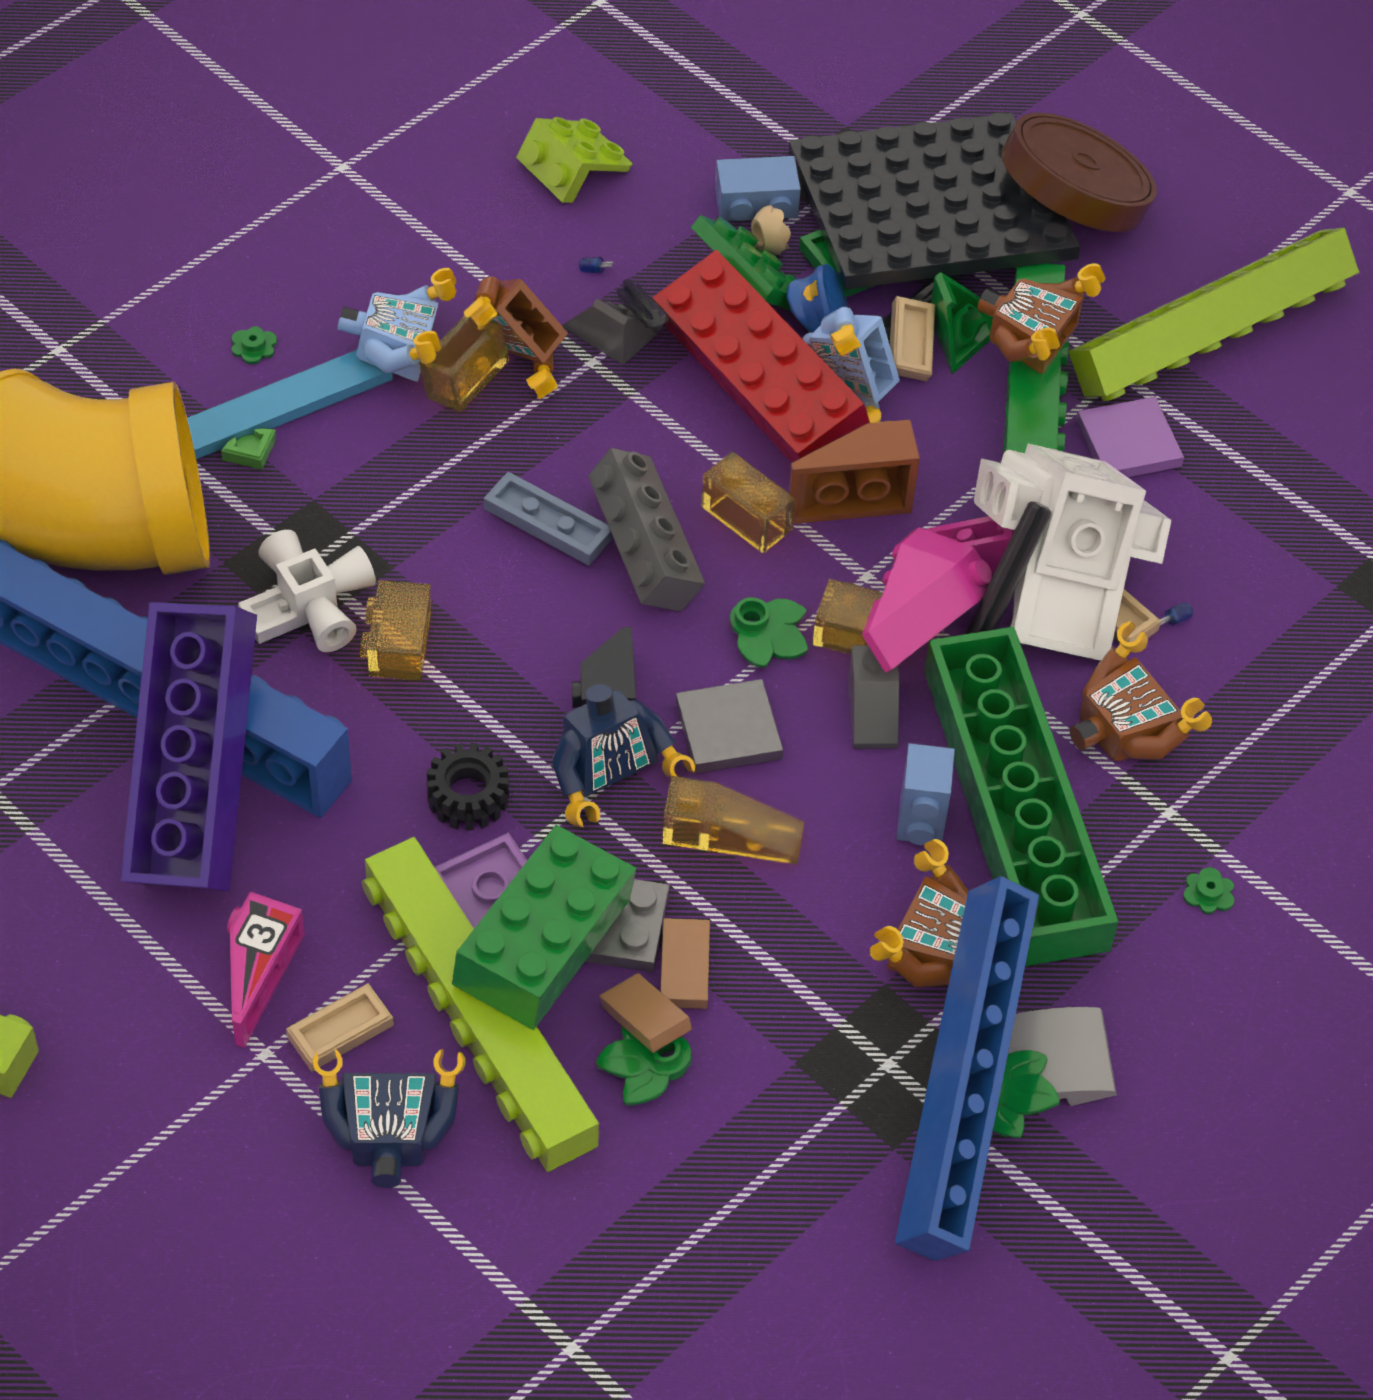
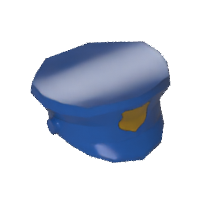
(816, 296)

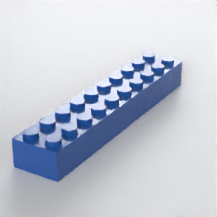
(103, 652)

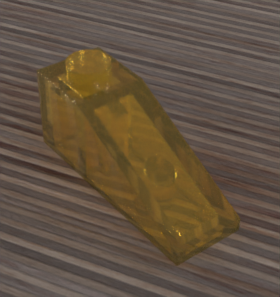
(725, 821)

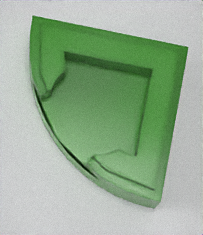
(250, 449)

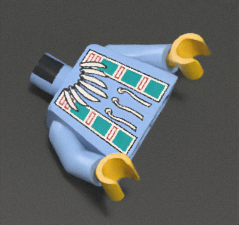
(399, 327)
(858, 354)

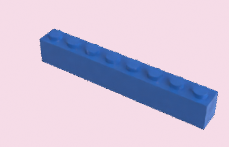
(967, 1071)

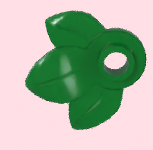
(772, 631)
(645, 1072)
(1023, 1092)

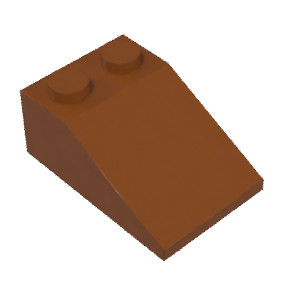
(858, 475)

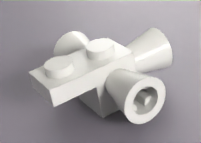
(307, 591)

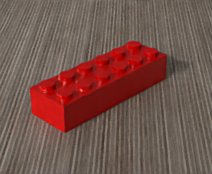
(759, 359)

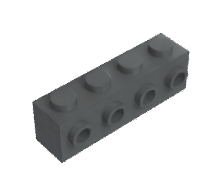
(646, 530)

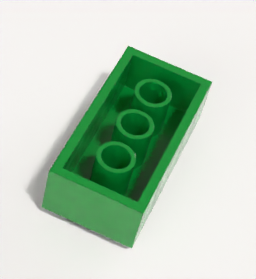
(543, 927)

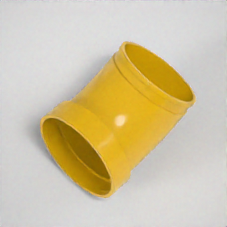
(100, 478)

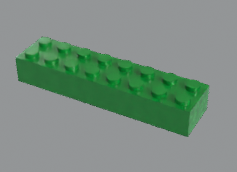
(1020, 790)

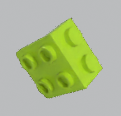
(564, 153)

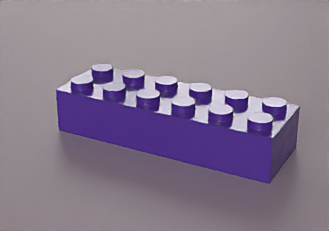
(189, 746)

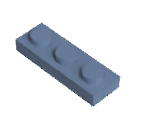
(548, 518)

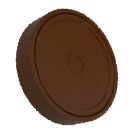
(1078, 172)

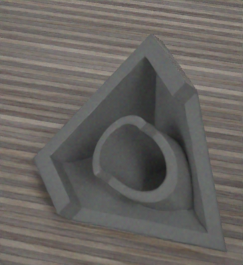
(611, 330)

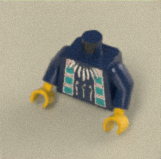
(606, 744)
(389, 1116)

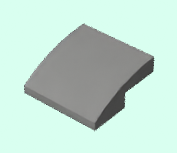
(1075, 1050)

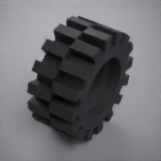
(467, 807)

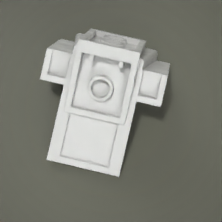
(1082, 559)

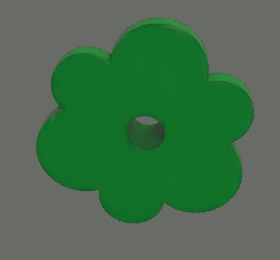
(253, 344)
(1209, 891)

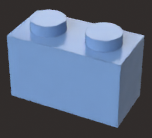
(754, 183)
(925, 793)

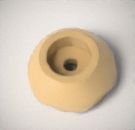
(770, 230)

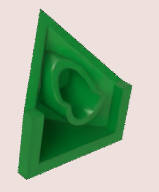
(957, 321)

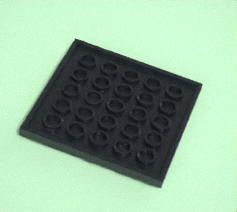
(925, 202)

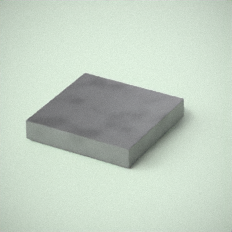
(729, 726)

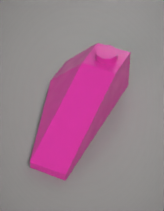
(923, 594)

